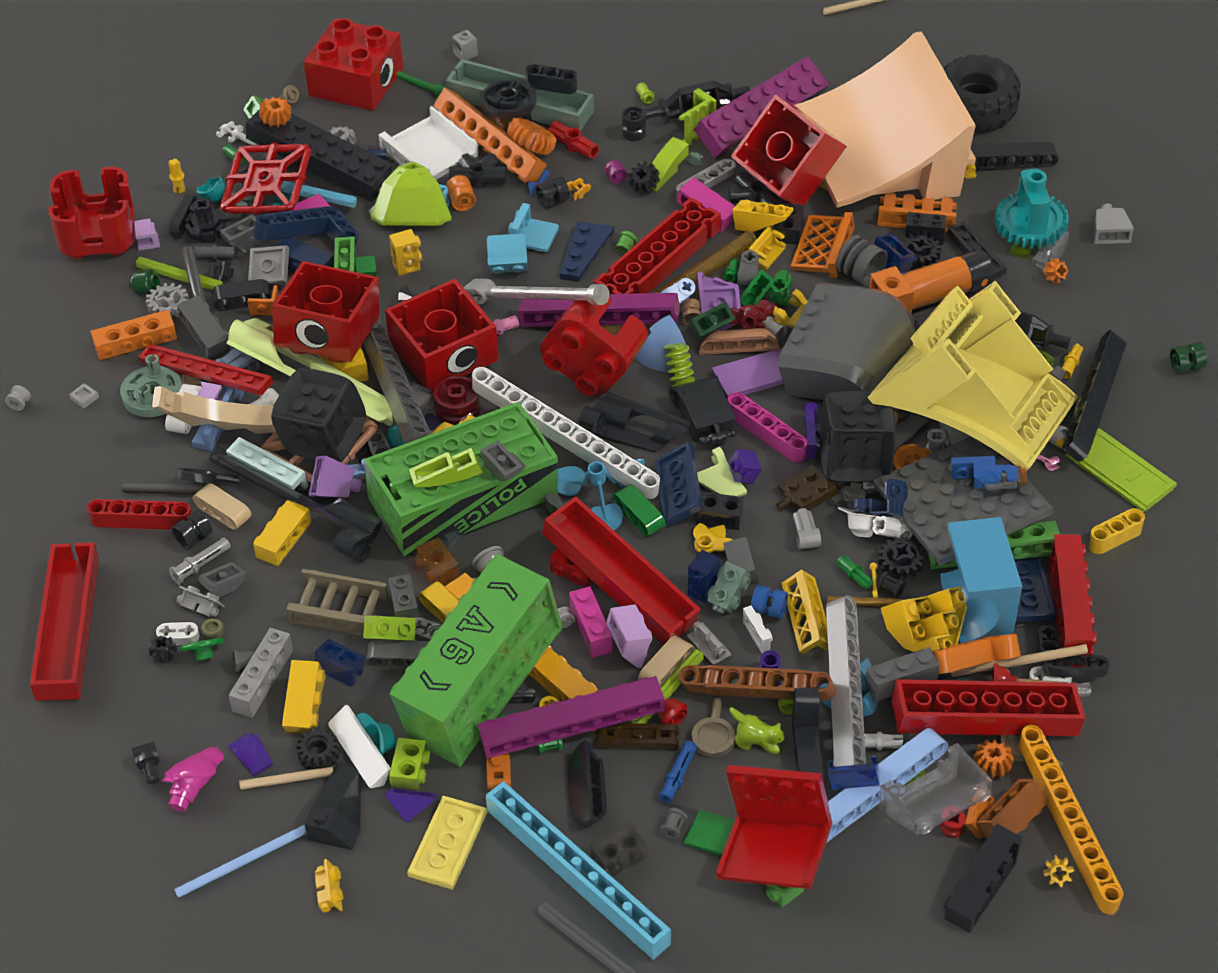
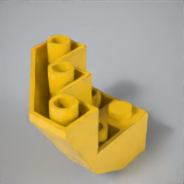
(927, 620)

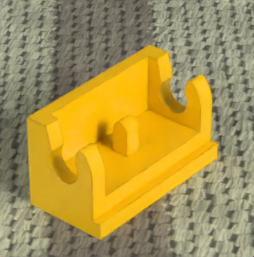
(768, 247)

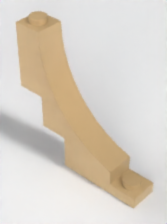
(203, 411)

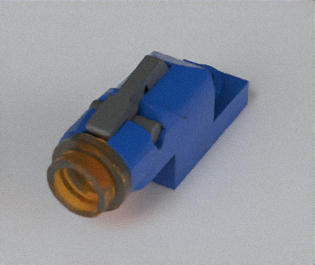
(988, 474)

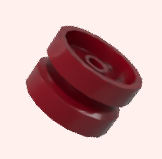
(455, 400)

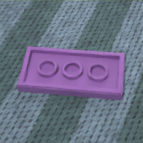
(750, 373)

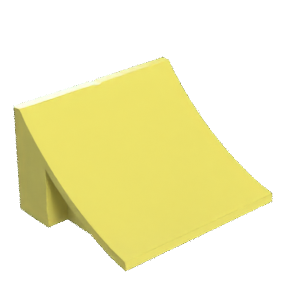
(979, 376)

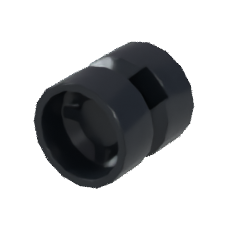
(633, 123)
(552, 192)
(192, 529)

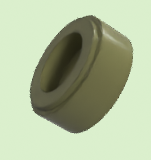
(212, 629)

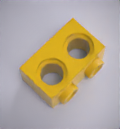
(405, 252)

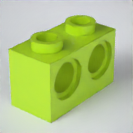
(389, 628)
(406, 764)

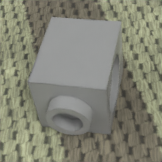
(465, 45)

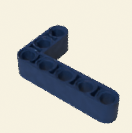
(304, 222)

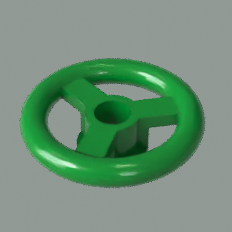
(203, 648)

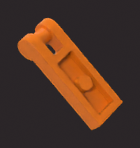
(498, 767)

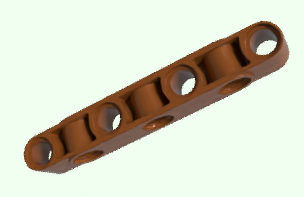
(753, 681)

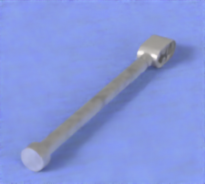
(484, 289)

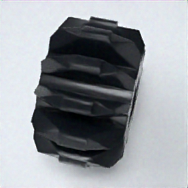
(639, 181)

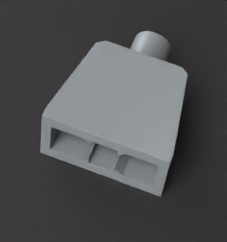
(1112, 226)

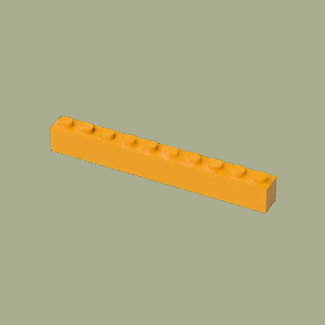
(551, 670)

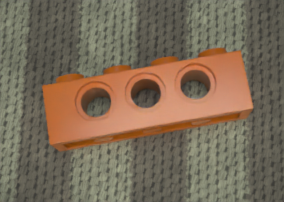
(133, 334)

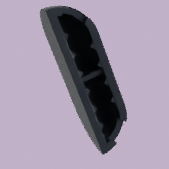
(586, 785)

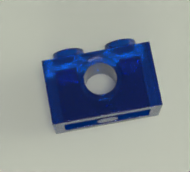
(702, 575)

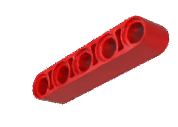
(136, 513)

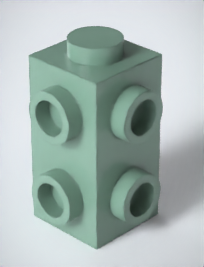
(728, 588)

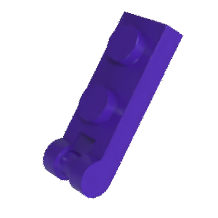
(811, 429)

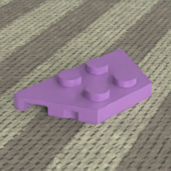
(716, 291)

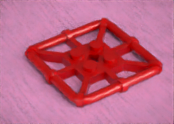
(270, 186)

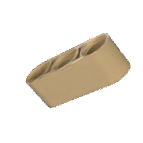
(222, 506)
(667, 659)

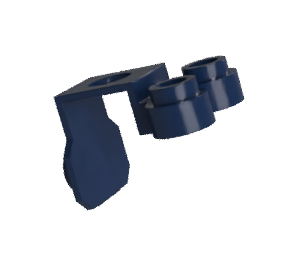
(896, 493)

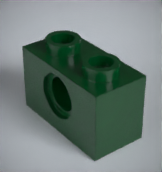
(711, 321)

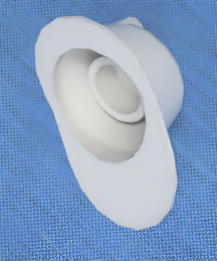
(859, 523)

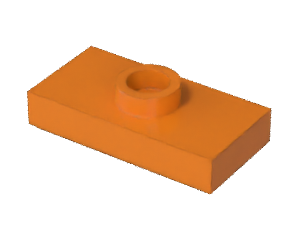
(975, 813)

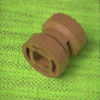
(690, 308)

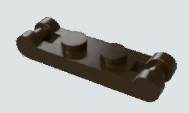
(638, 736)

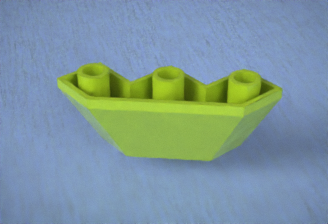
(411, 199)

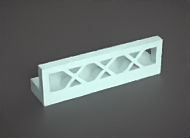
(267, 464)

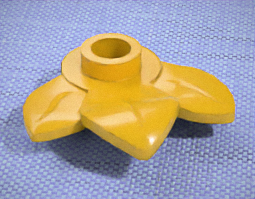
(710, 539)

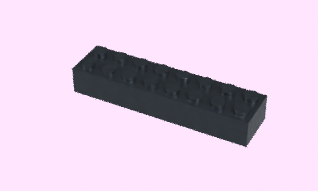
(330, 155)

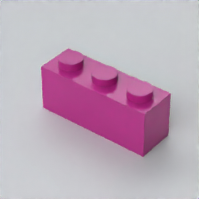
(709, 198)
(590, 622)

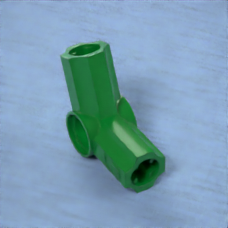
(780, 288)

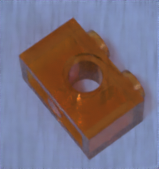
(437, 562)

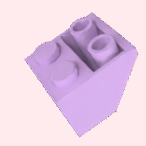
(630, 633)

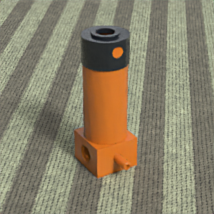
(933, 283)

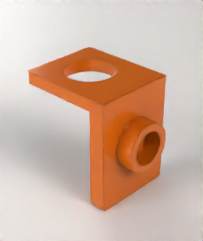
(262, 306)

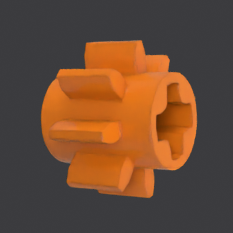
(1055, 270)

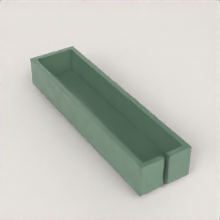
(569, 109)

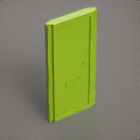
(1125, 472)

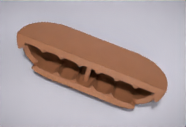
(738, 341)

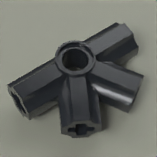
(479, 173)
(750, 190)

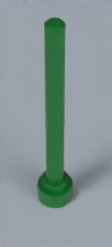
(436, 89)

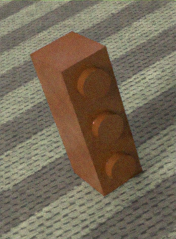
(1014, 808)

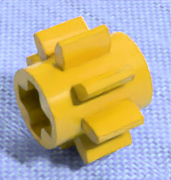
(1051, 871)

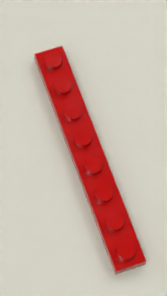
(209, 370)

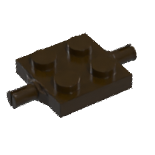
(806, 489)

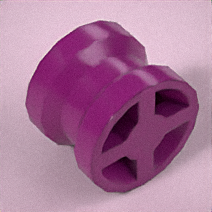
(615, 171)

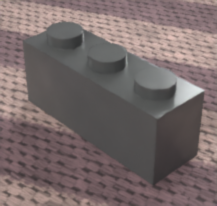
(203, 326)
(914, 666)

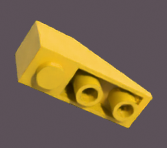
(756, 215)

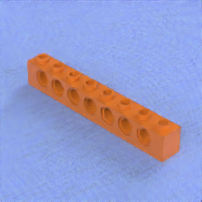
(490, 136)

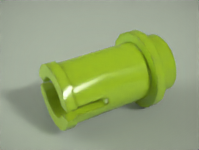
(647, 95)

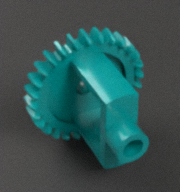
(1031, 214)

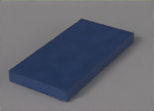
(678, 484)
(1035, 597)

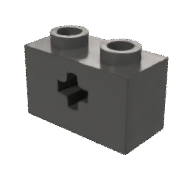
(403, 596)

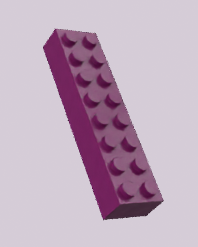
(732, 122)

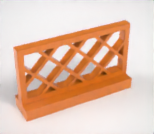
(841, 232)

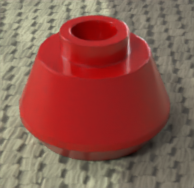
(674, 712)

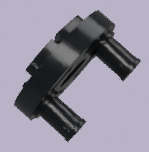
(506, 100)

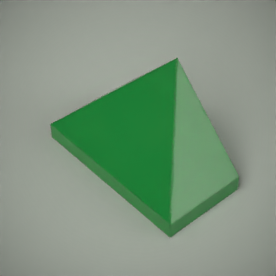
(757, 289)

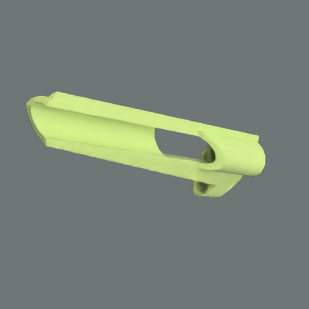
(256, 340)

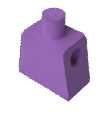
(332, 479)

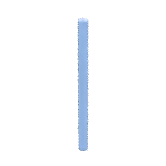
(240, 861)

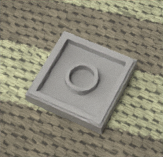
(269, 264)

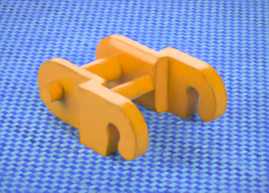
(581, 191)

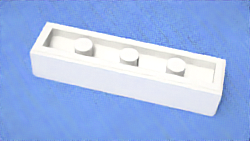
(360, 747)

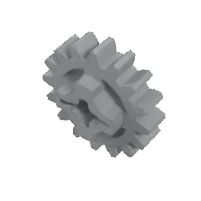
(166, 299)

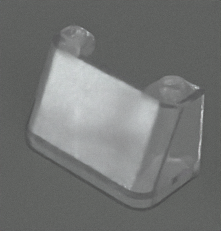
(937, 795)

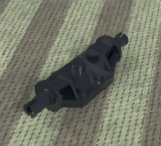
(684, 97)
(1041, 331)

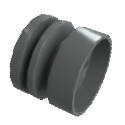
(860, 259)

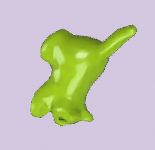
(754, 731)

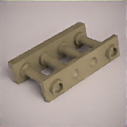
(333, 620)

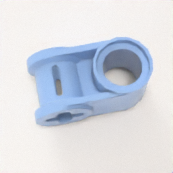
(686, 284)

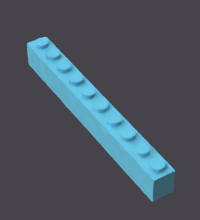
(579, 870)

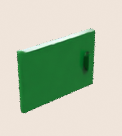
(709, 832)

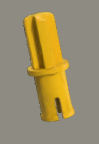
(176, 176)
(1072, 360)

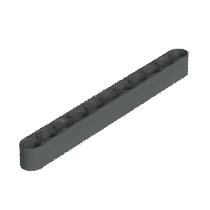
(395, 384)

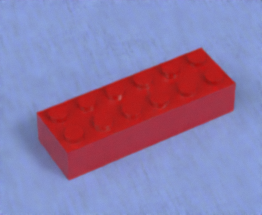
(1071, 592)

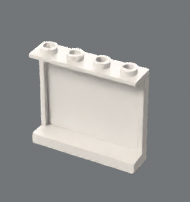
(432, 143)

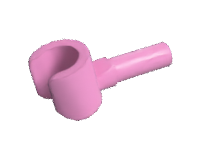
(1050, 464)

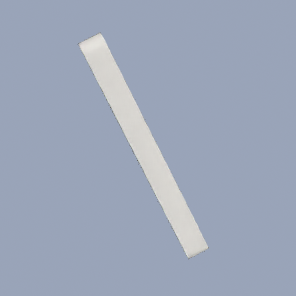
(559, 424)

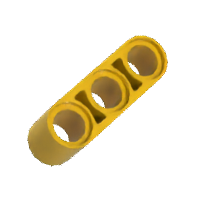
(1116, 531)
(438, 600)

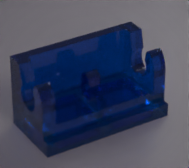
(340, 662)
(854, 775)

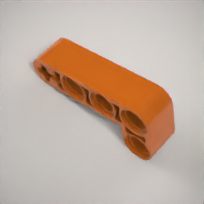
(977, 652)

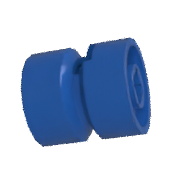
(761, 601)

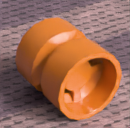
(461, 193)

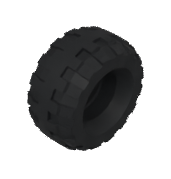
(986, 89)

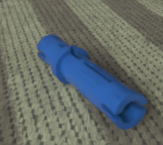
(674, 779)

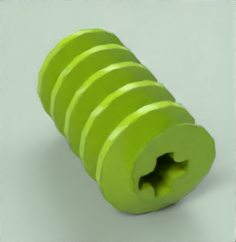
(680, 363)

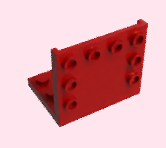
(777, 827)

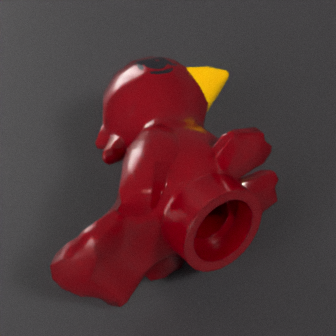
(753, 315)

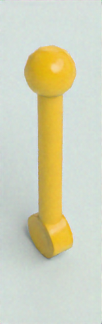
(873, 566)

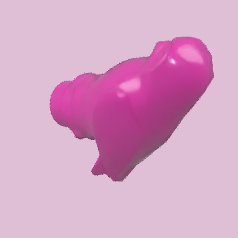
(191, 776)

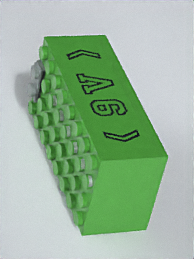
(477, 658)

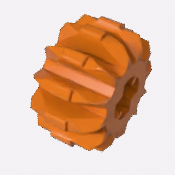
(275, 111)
(994, 758)

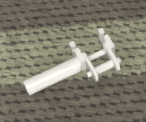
(236, 133)

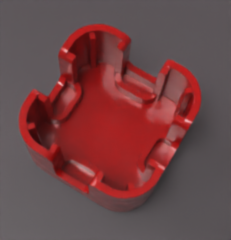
(92, 222)
(588, 351)

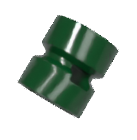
(1187, 357)

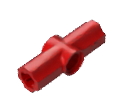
(574, 140)

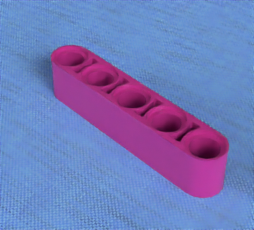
(768, 428)

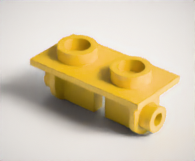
(328, 878)

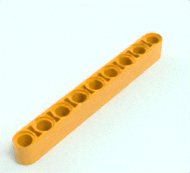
(1070, 828)

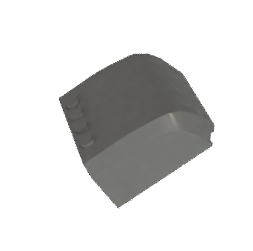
(844, 341)

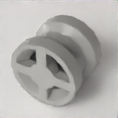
(17, 398)

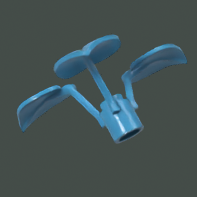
(572, 478)

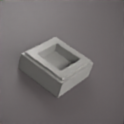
(84, 395)

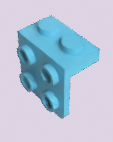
(538, 233)
(507, 253)

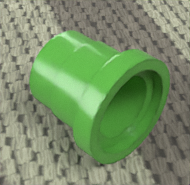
(626, 242)

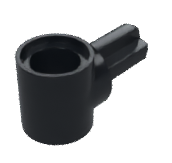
(147, 760)

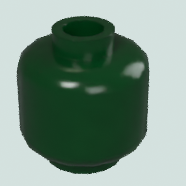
(143, 281)

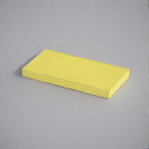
(447, 842)

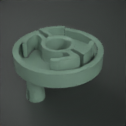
(142, 382)

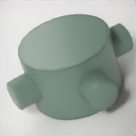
(695, 158)

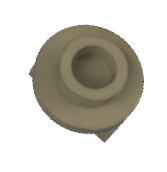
(290, 93)

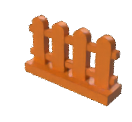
(897, 217)

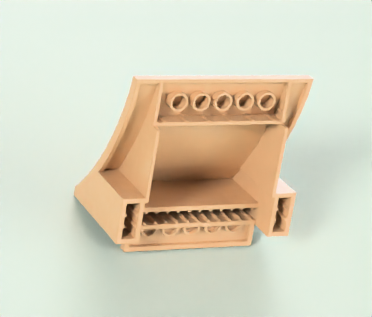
(898, 127)

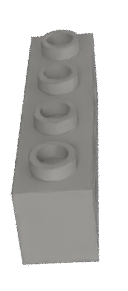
(261, 672)

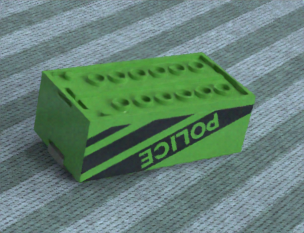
(424, 513)

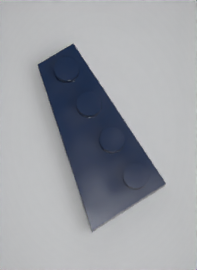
(583, 248)

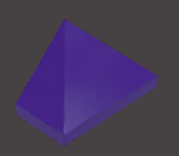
(251, 753)
(409, 802)

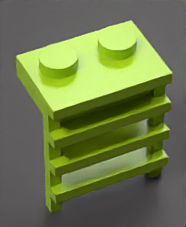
(702, 106)

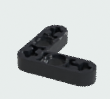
(1090, 664)

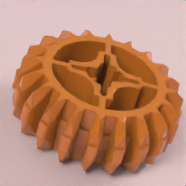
(531, 136)

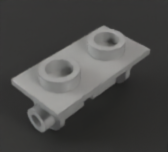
(207, 603)
(708, 643)

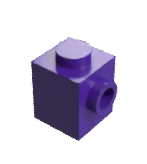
(744, 466)

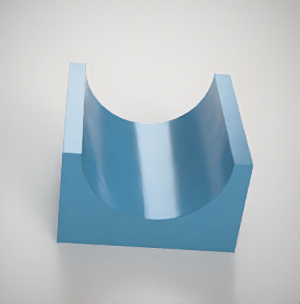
(985, 576)

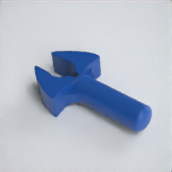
(543, 177)

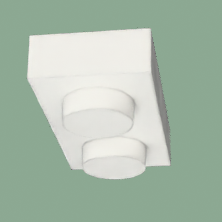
(755, 627)

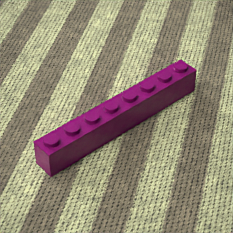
(645, 306)
(571, 717)

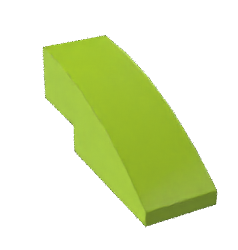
(668, 160)
(446, 469)

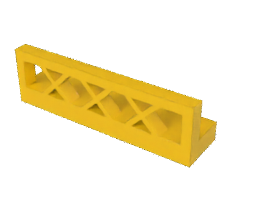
(810, 607)

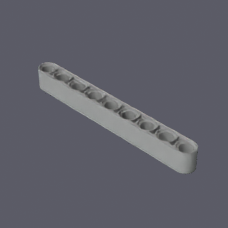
(846, 676)

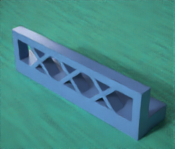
(209, 434)

